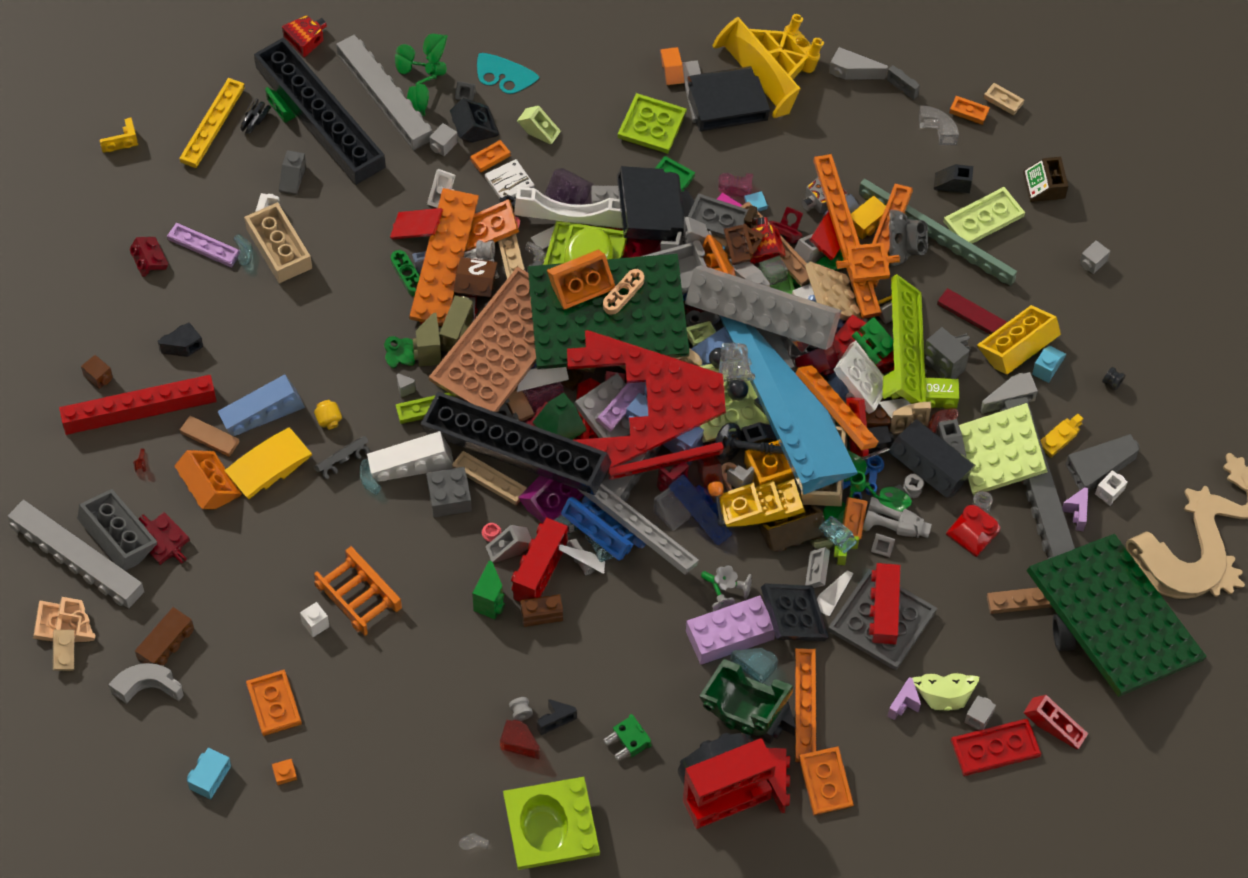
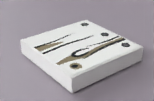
(507, 178)

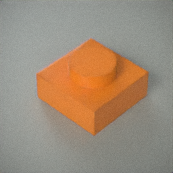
(284, 771)

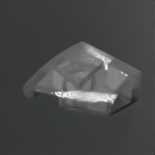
(735, 362)

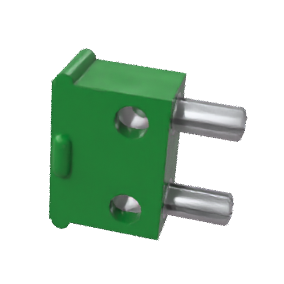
(631, 736)

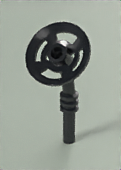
(737, 443)

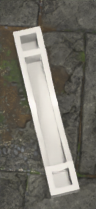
(534, 204)

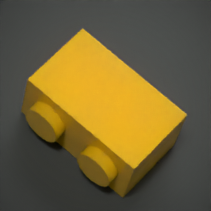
(868, 217)

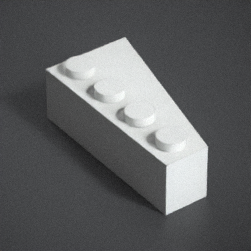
(411, 458)

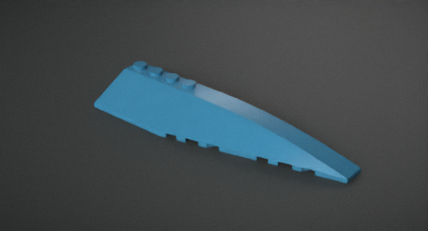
(794, 413)

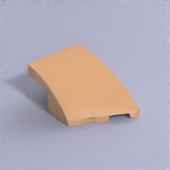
(64, 616)

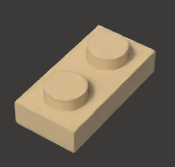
(1003, 98)
(63, 650)

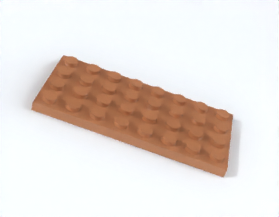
(493, 350)

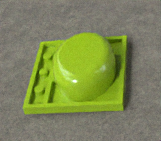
(576, 240)
(551, 823)

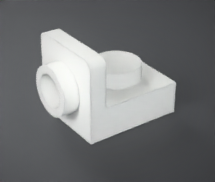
(266, 200)

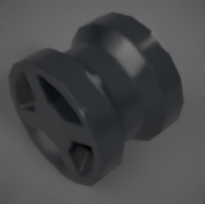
(1113, 378)

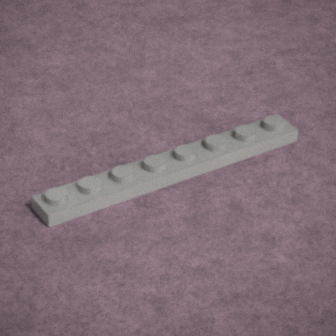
(643, 529)

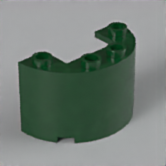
(743, 701)

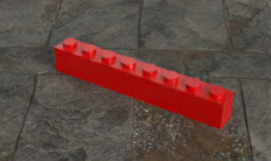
(137, 404)

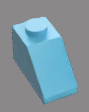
(1048, 363)

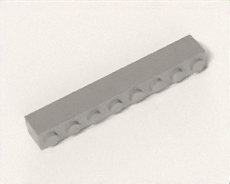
(384, 92)
(76, 554)

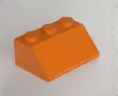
(716, 257)
(581, 279)
(207, 479)

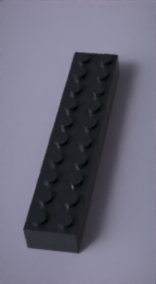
(320, 111)
(517, 443)

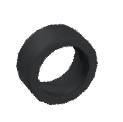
(1062, 636)

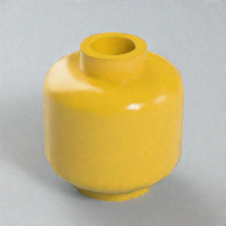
(328, 414)

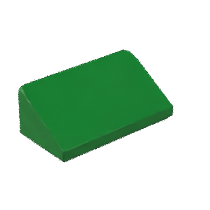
(279, 105)

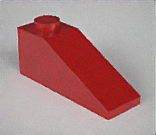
(1054, 720)

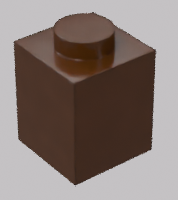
(97, 372)

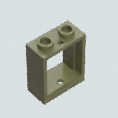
(456, 322)

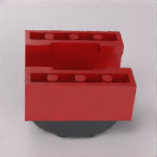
(725, 777)

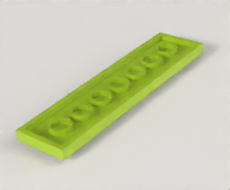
(908, 341)

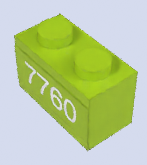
(942, 392)

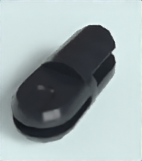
(254, 116)

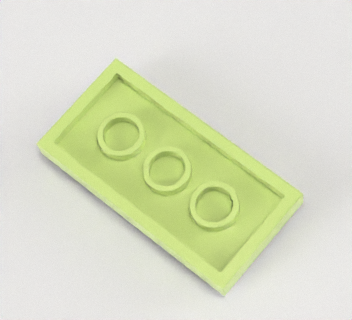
(985, 216)

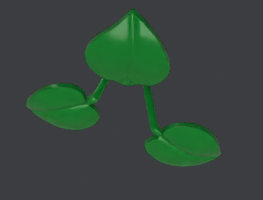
(433, 48)
(898, 501)

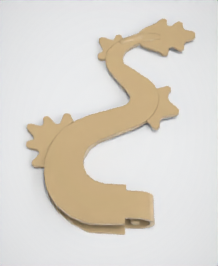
(1214, 569)

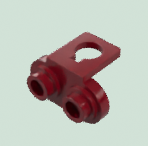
(788, 231)

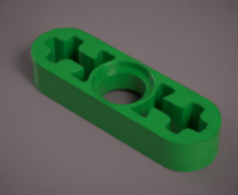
(407, 265)

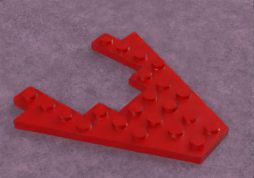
(677, 394)

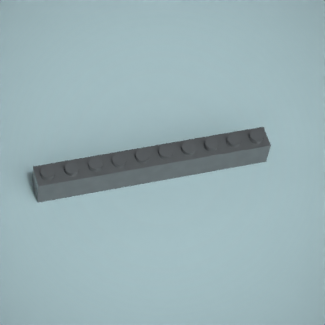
(1045, 503)

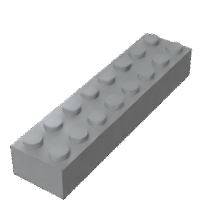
(763, 307)

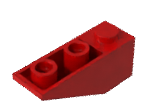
(780, 780)

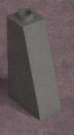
(1095, 463)

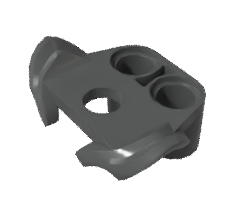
(912, 236)

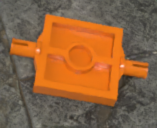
(868, 262)

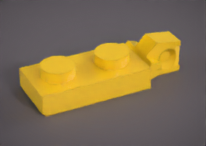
(1061, 435)

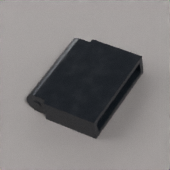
(727, 98)
(650, 203)

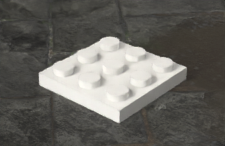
(861, 376)

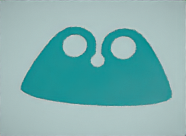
(513, 72)

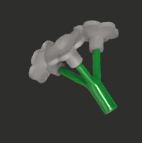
(726, 579)

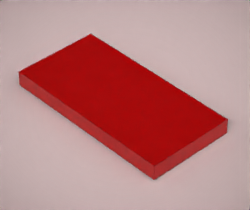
(995, 747)

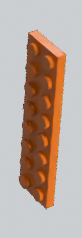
(443, 255)

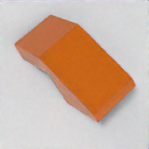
(672, 66)

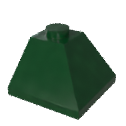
(560, 418)

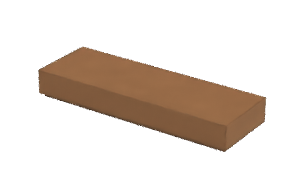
(209, 436)

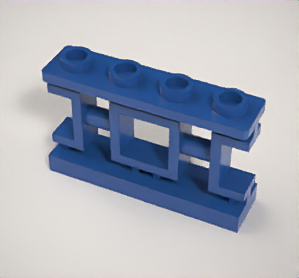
(591, 520)

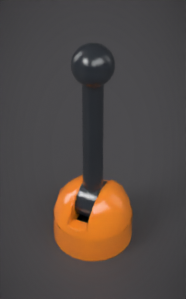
(716, 490)

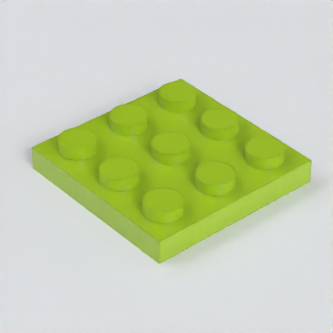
(652, 123)

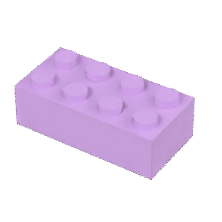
(730, 630)

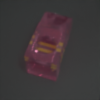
(735, 185)

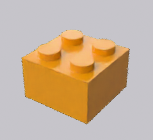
(768, 467)

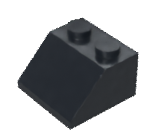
(473, 121)

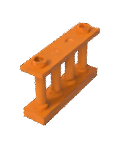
(365, 573)

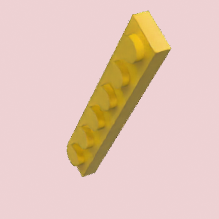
(212, 123)

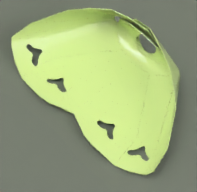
(945, 693)

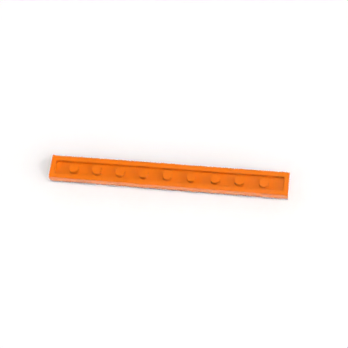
(844, 230)

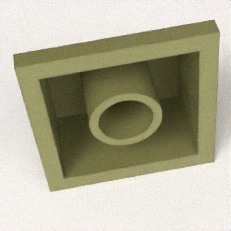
(427, 342)

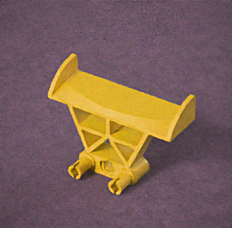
(768, 61)

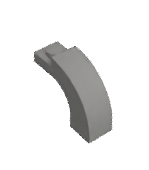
(144, 676)

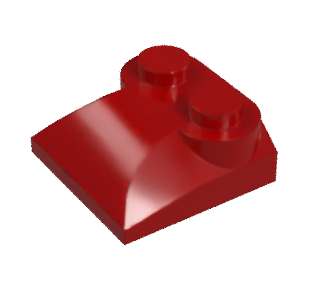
(974, 529)

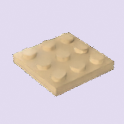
(832, 290)

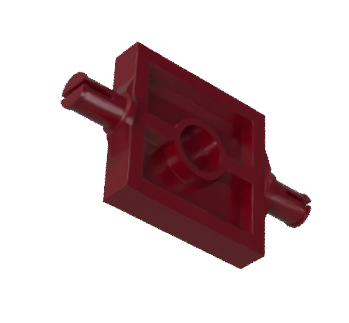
(169, 538)

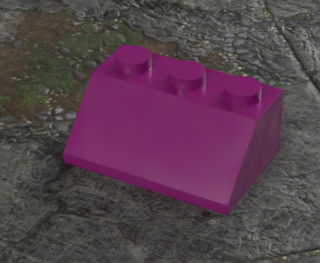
(547, 498)

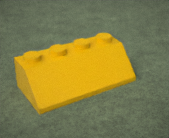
(1020, 339)

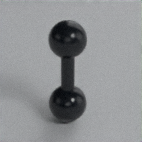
(736, 389)

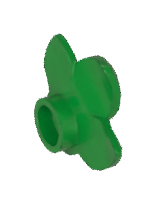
(401, 353)

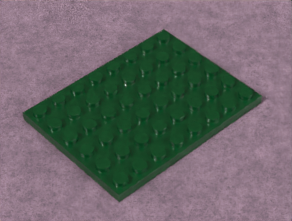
(648, 320)
(1116, 614)

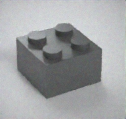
(945, 354)
(449, 491)

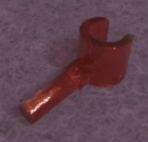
(140, 462)

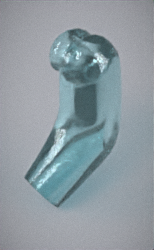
(245, 249)
(367, 479)

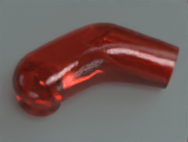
(941, 416)

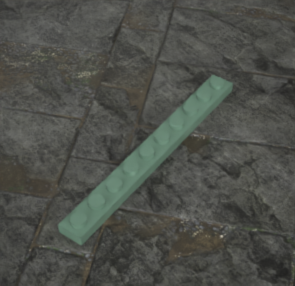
(948, 238)

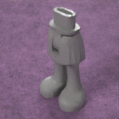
(907, 524)

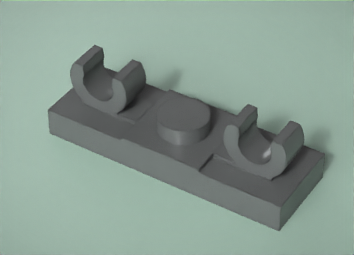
(342, 456)

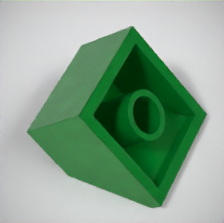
(488, 593)

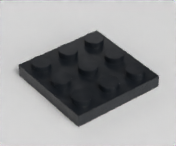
(794, 612)

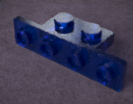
(701, 507)

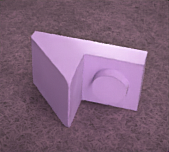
(1078, 505)
(906, 698)

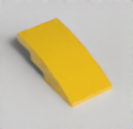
(268, 462)
(760, 504)

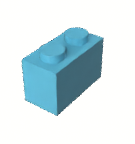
(208, 773)

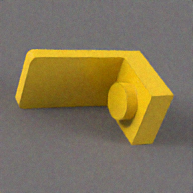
(122, 141)

